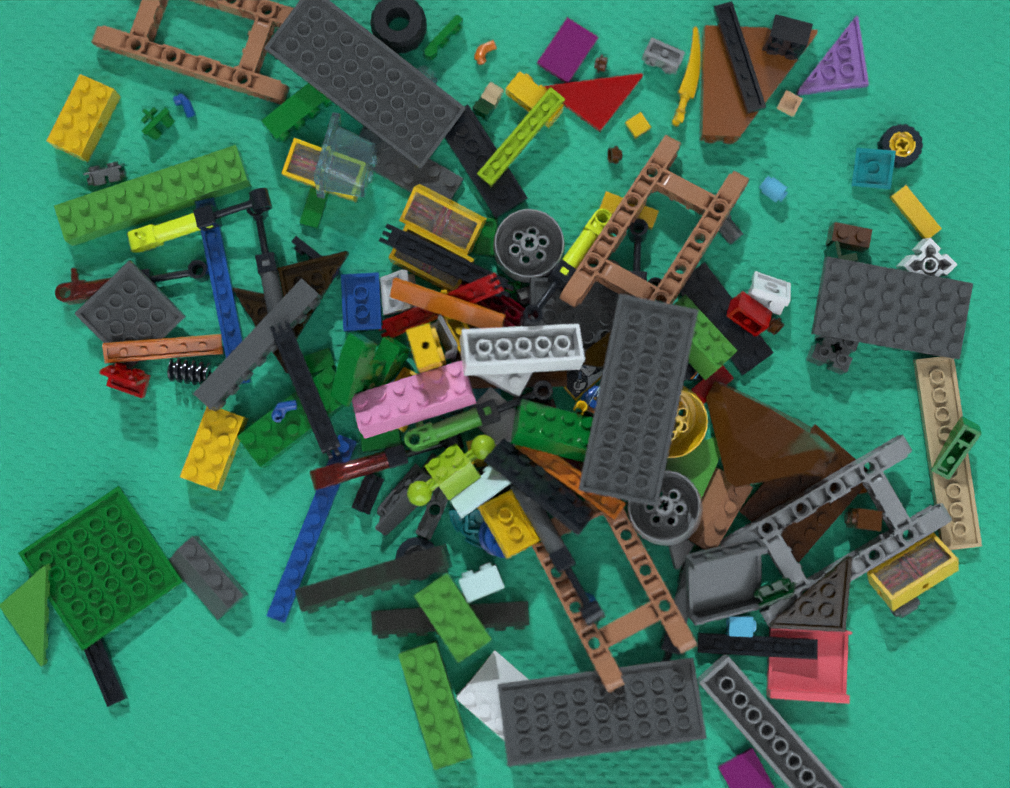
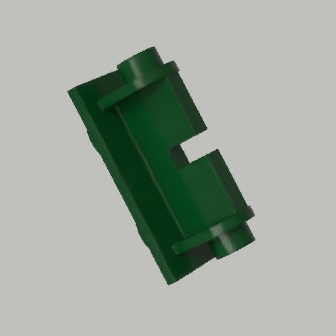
(781, 589)

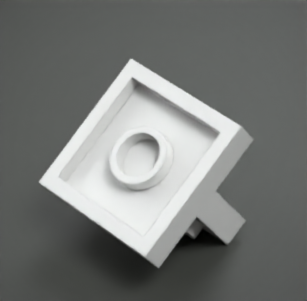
(770, 292)
(389, 304)

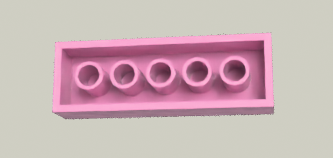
(412, 399)

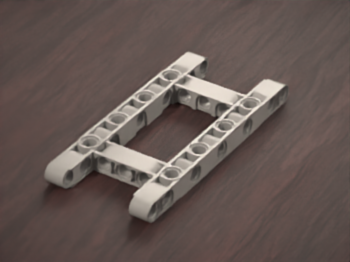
(882, 495)

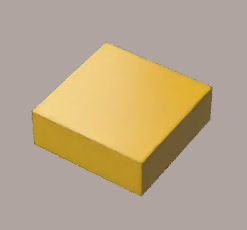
(638, 125)

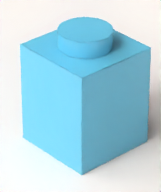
(740, 626)

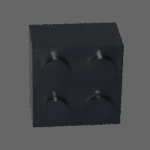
(787, 37)

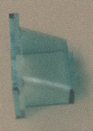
(344, 161)

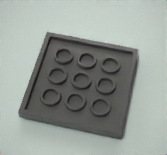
(129, 309)

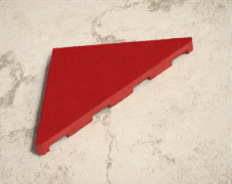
(597, 99)

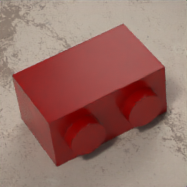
(749, 314)

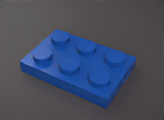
(361, 302)

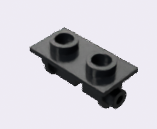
(367, 493)

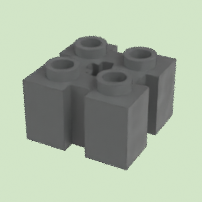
(837, 361)

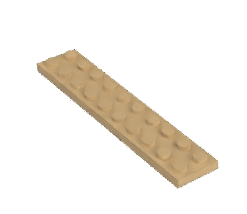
(940, 412)

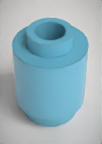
(773, 189)

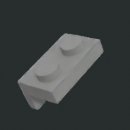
(663, 56)

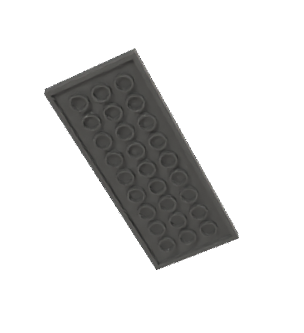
(365, 78)
(638, 399)
(581, 718)

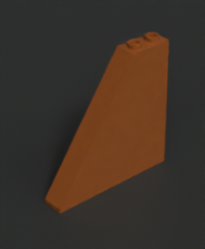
(720, 101)

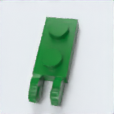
(442, 38)

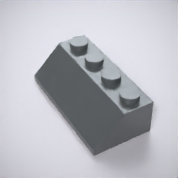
(207, 577)

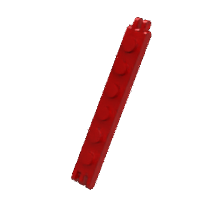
(417, 316)

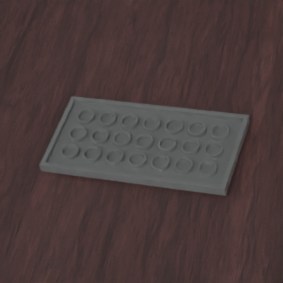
(892, 308)

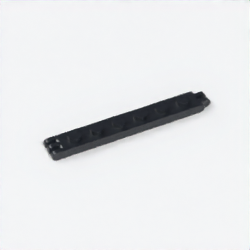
(439, 258)
(306, 389)

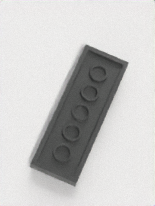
(406, 175)

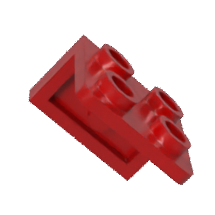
(126, 379)

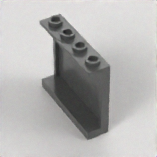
(723, 580)

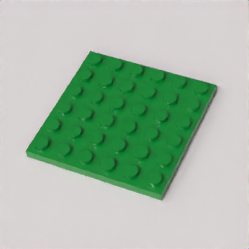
(102, 567)

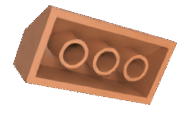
(720, 507)

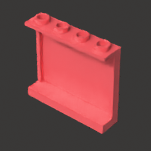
(810, 678)

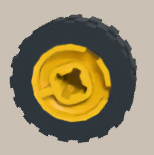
(905, 142)

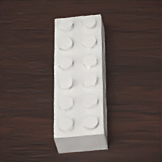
(521, 349)

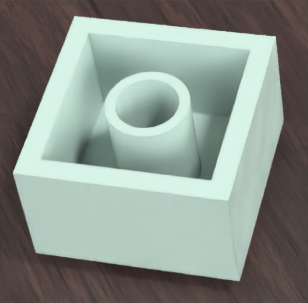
(481, 582)

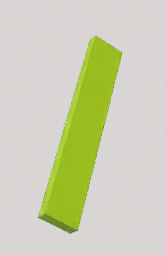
(521, 136)

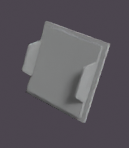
(446, 338)

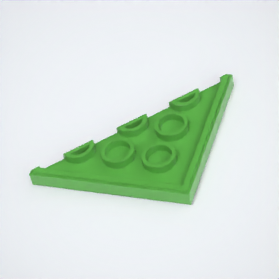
(697, 465)
(29, 613)

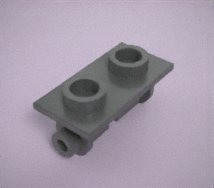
(98, 174)

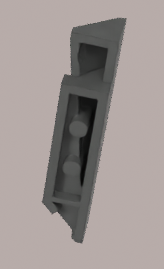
(397, 505)

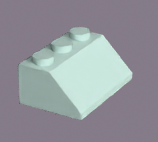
(480, 491)

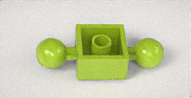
(451, 471)

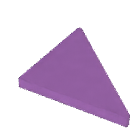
(842, 65)

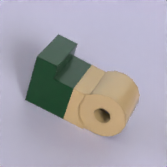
(488, 101)

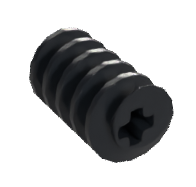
(188, 373)

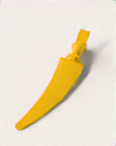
(690, 80)

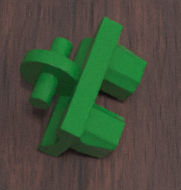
(163, 117)

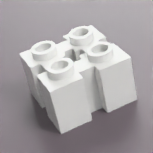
(927, 251)

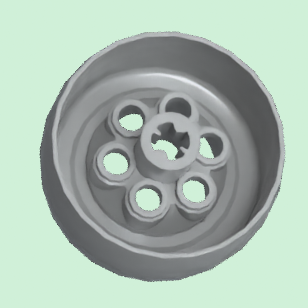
(521, 223)
(685, 522)

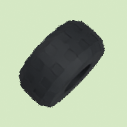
(403, 40)

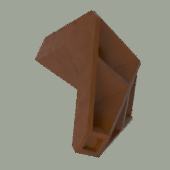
(762, 441)

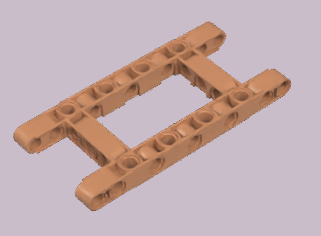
(146, 28)
(676, 189)
(631, 622)

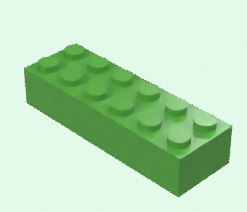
(435, 705)

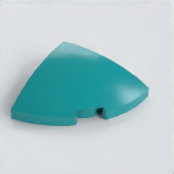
(468, 525)

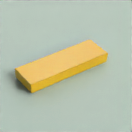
(612, 201)
(915, 213)

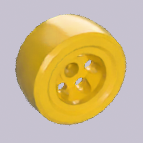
(690, 427)

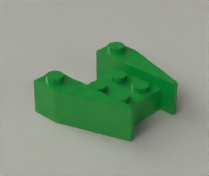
(364, 369)

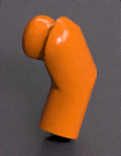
(482, 50)

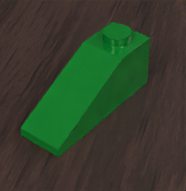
(956, 447)

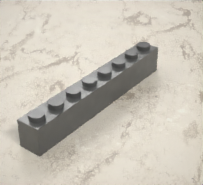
(256, 346)

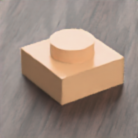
(789, 103)

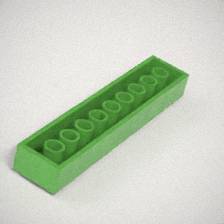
(152, 195)

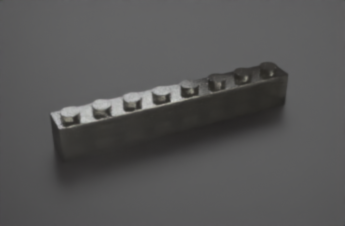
(374, 577)
(414, 620)

